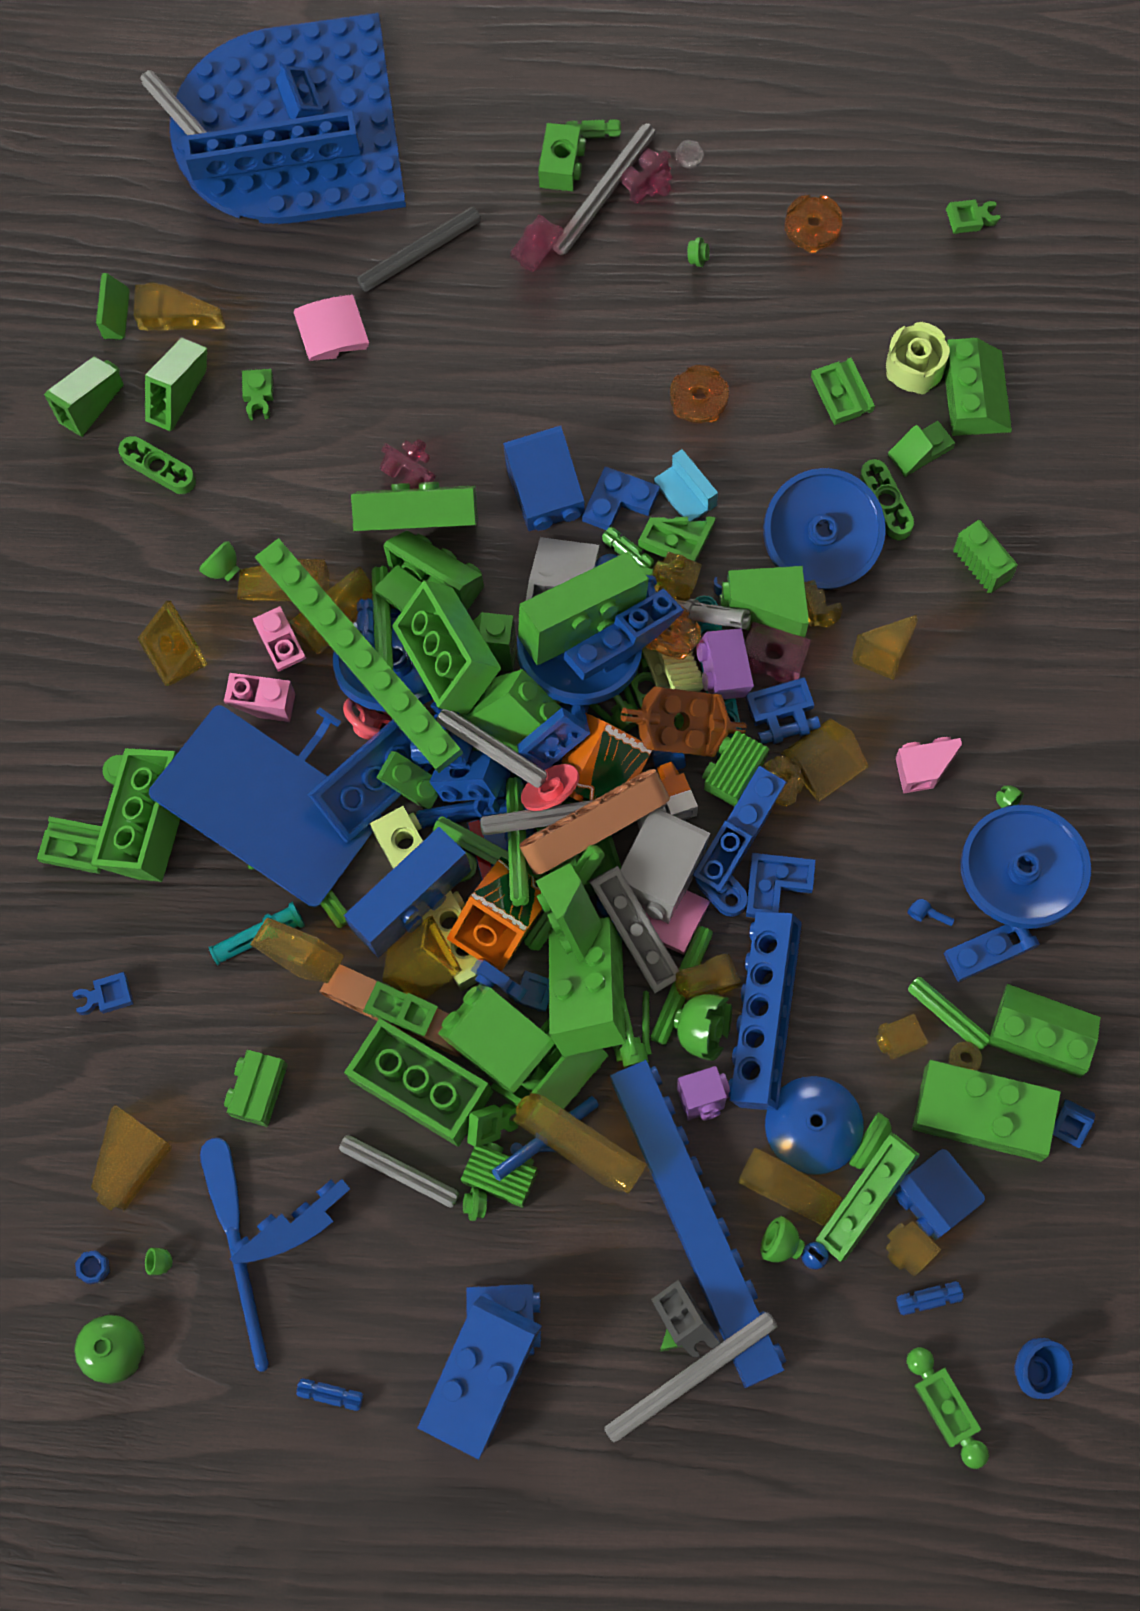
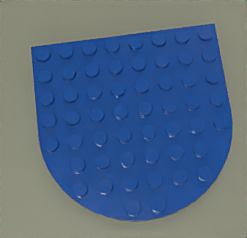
(239, 89)

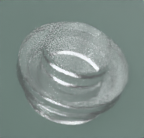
(689, 154)

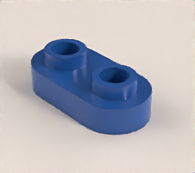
(717, 898)

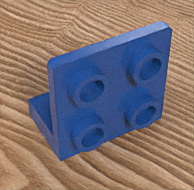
(555, 736)

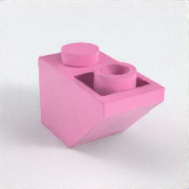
(279, 639)
(260, 696)
(924, 765)

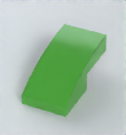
(400, 1009)

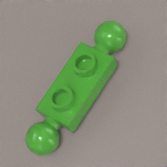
(947, 1408)

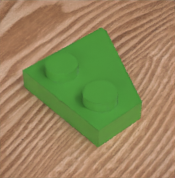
(676, 536)

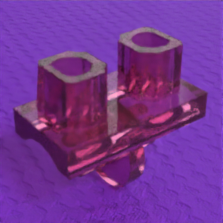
(652, 179)
(536, 243)
(395, 460)

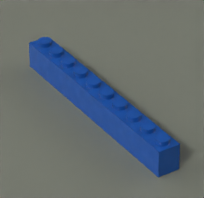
(693, 1217)

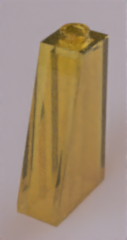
(578, 1143)

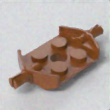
(703, 727)

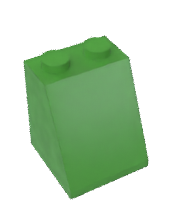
(771, 595)
(512, 708)
(495, 1038)

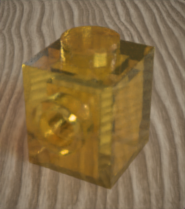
(910, 1248)

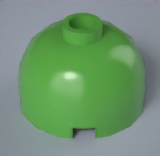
(702, 1025)
(109, 1349)

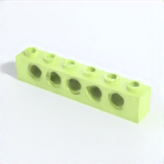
(389, 832)

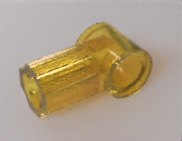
(714, 975)

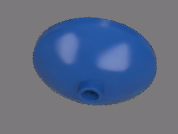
(809, 1147)

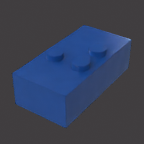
(408, 892)
(479, 1377)

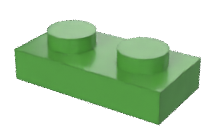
(408, 780)

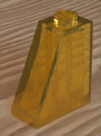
(297, 951)
(126, 1159)

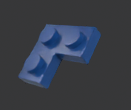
(617, 491)
(775, 873)

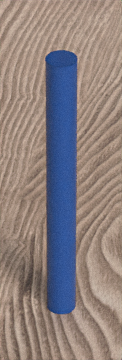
(536, 1145)

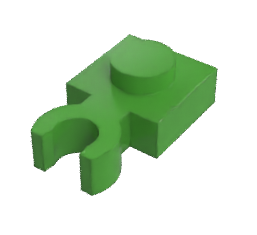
(968, 217)
(257, 389)
(487, 1123)

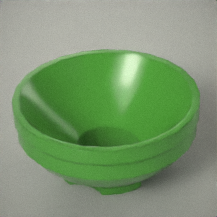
(871, 1141)

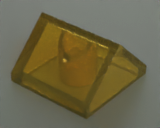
(171, 646)
(885, 647)
(827, 758)
(420, 961)

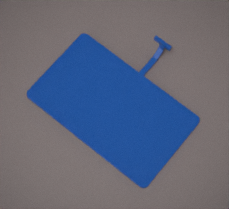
(256, 803)

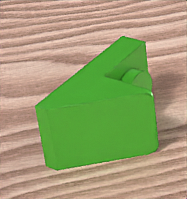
(920, 447)

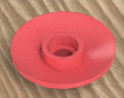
(557, 787)

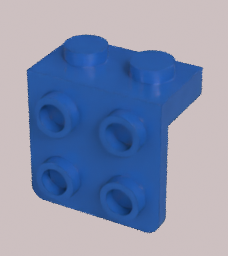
(939, 1194)

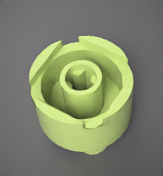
(917, 357)

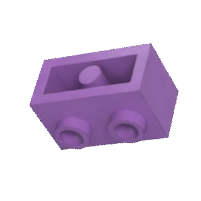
(725, 663)
(703, 1093)

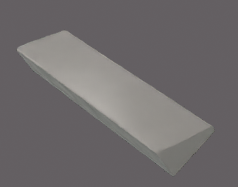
(635, 928)

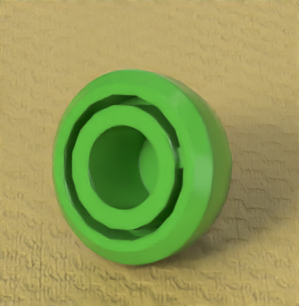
(221, 563)
(781, 1241)

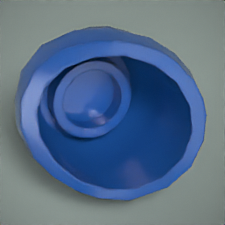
(1043, 1368)

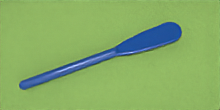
(222, 1187)

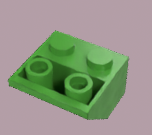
(570, 910)

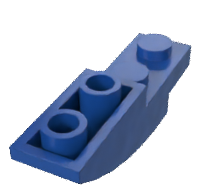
(625, 637)
(740, 829)
(280, 1235)

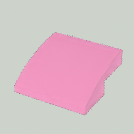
(331, 327)
(683, 923)

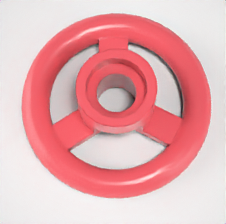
(368, 721)

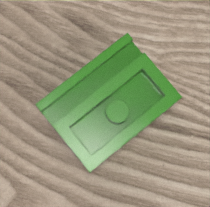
(842, 391)
(69, 844)

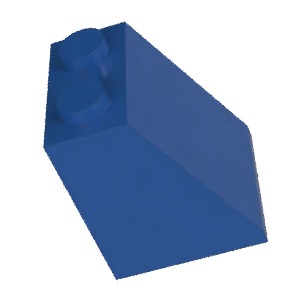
(544, 479)

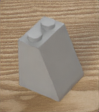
(664, 862)

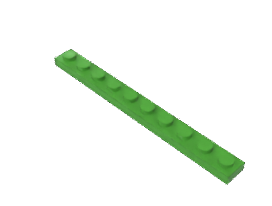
(359, 656)

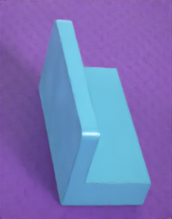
(687, 487)

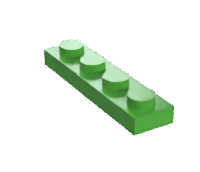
(867, 1197)

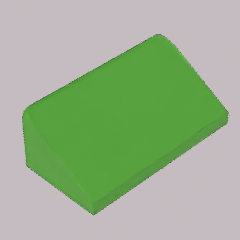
(112, 307)

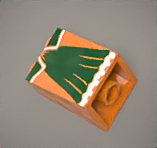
(605, 759)
(490, 923)

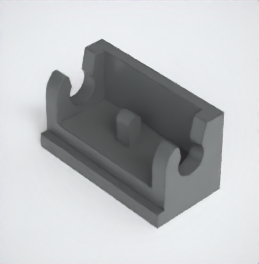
(684, 1318)

